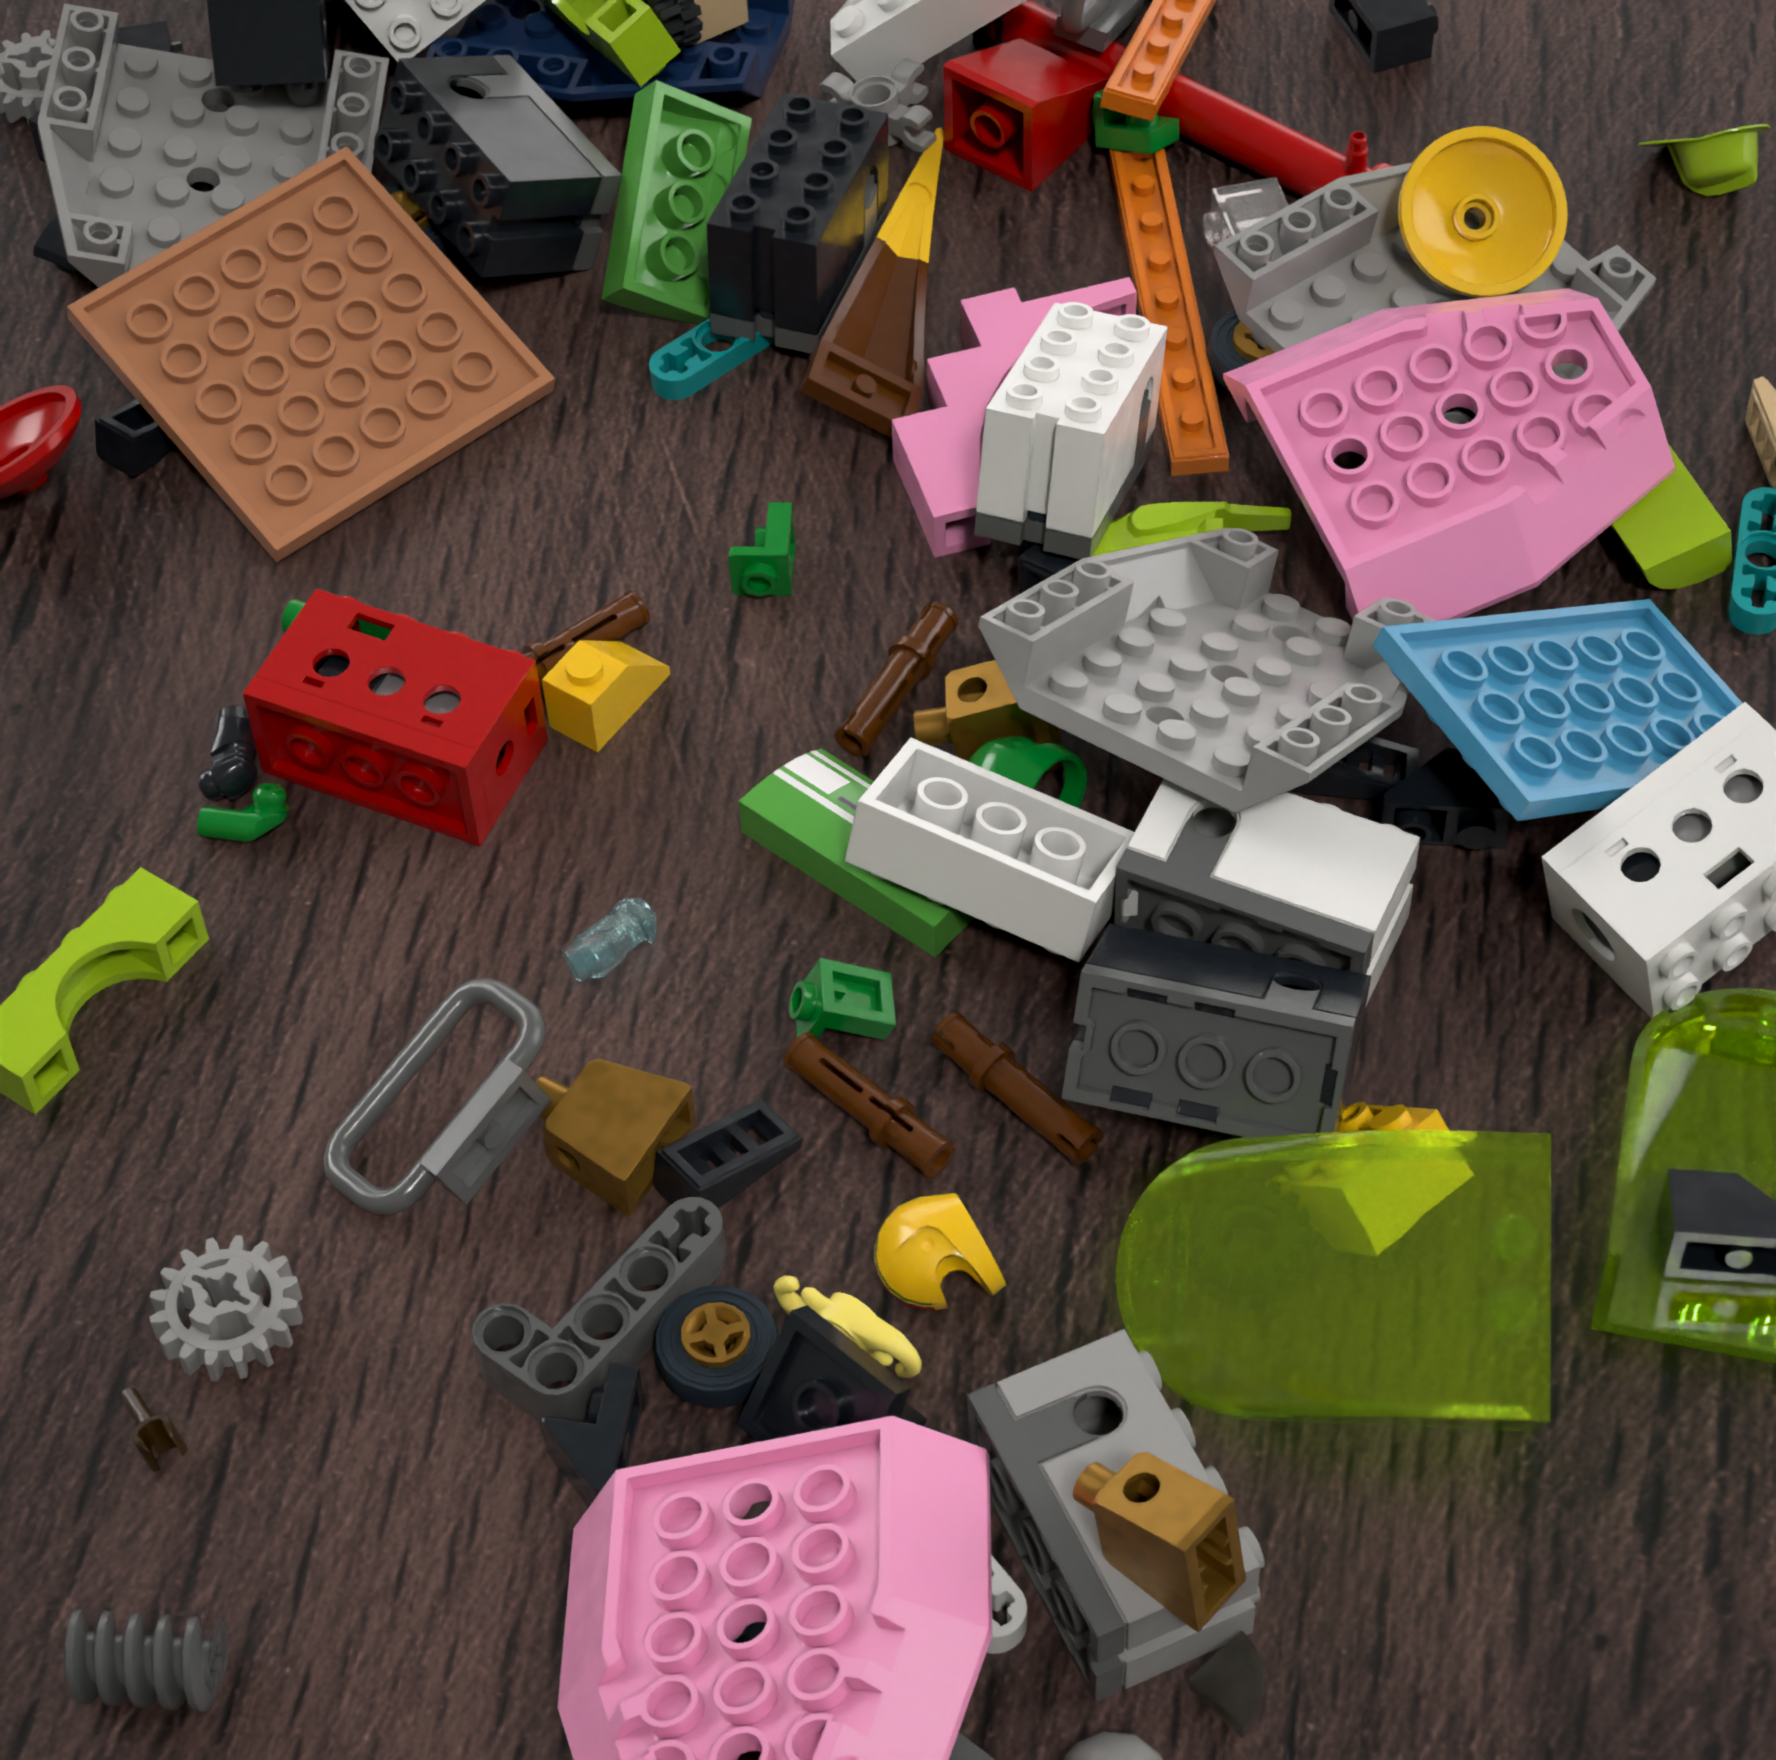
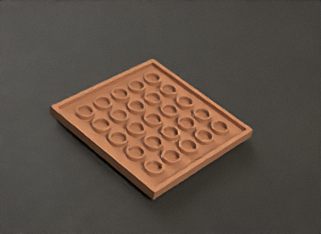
(310, 352)

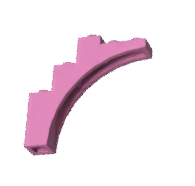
(942, 447)

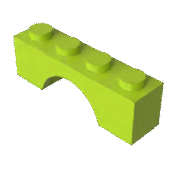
(622, 31)
(136, 934)

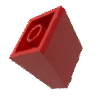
(1017, 110)

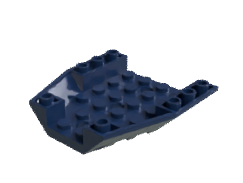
(577, 74)

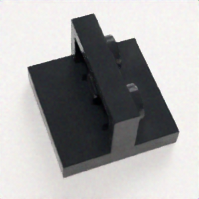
(820, 1382)

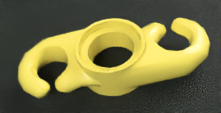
(855, 1322)

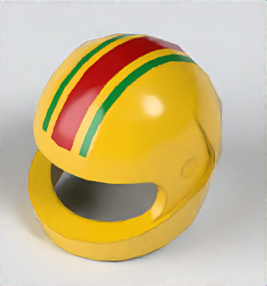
(926, 1243)

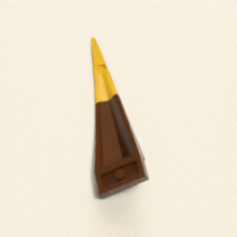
(874, 342)

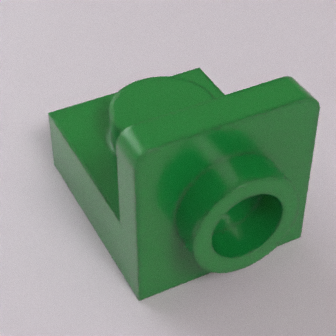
(1129, 132)
(768, 565)
(843, 1000)

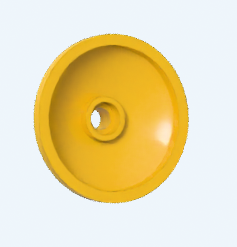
(1510, 192)

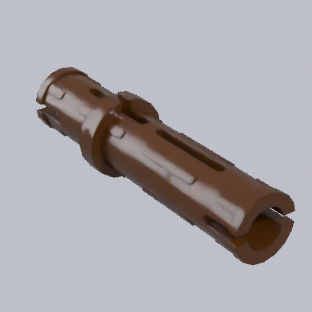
(605, 624)
(909, 660)
(997, 1071)
(889, 1119)

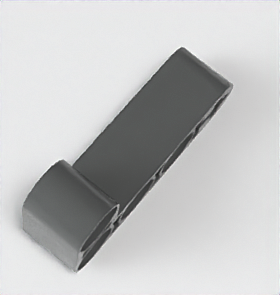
(676, 1252)

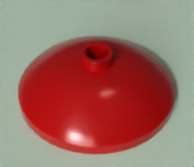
(35, 436)

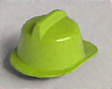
(1716, 161)

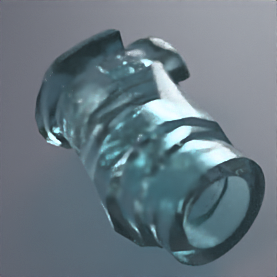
(609, 939)

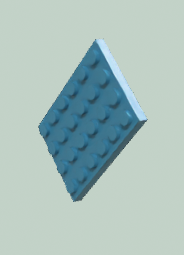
(1560, 701)

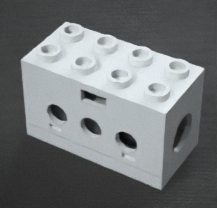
(1677, 867)

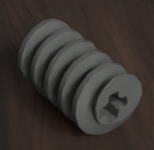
(143, 1664)

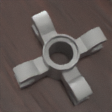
(891, 97)

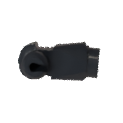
(232, 756)

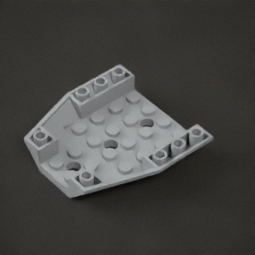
(133, 133)
(1346, 258)
(1197, 667)

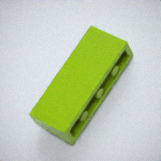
(1676, 533)

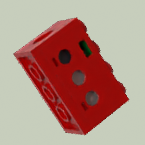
(397, 716)

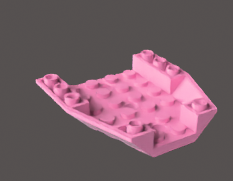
(1469, 507)
(858, 1568)

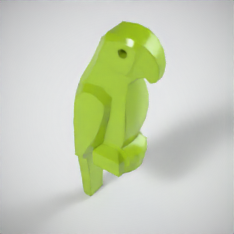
(1179, 519)

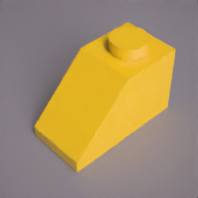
(599, 689)

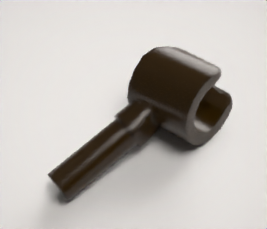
(152, 1432)

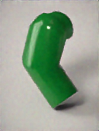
(249, 823)

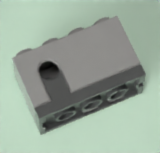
(1040, 1437)

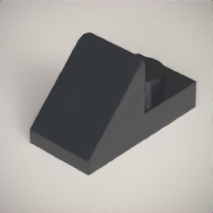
(595, 1449)

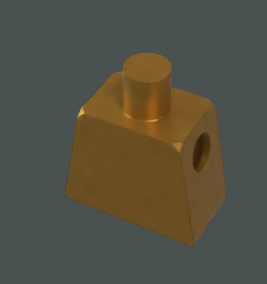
(978, 711)
(611, 1126)
(1166, 1534)

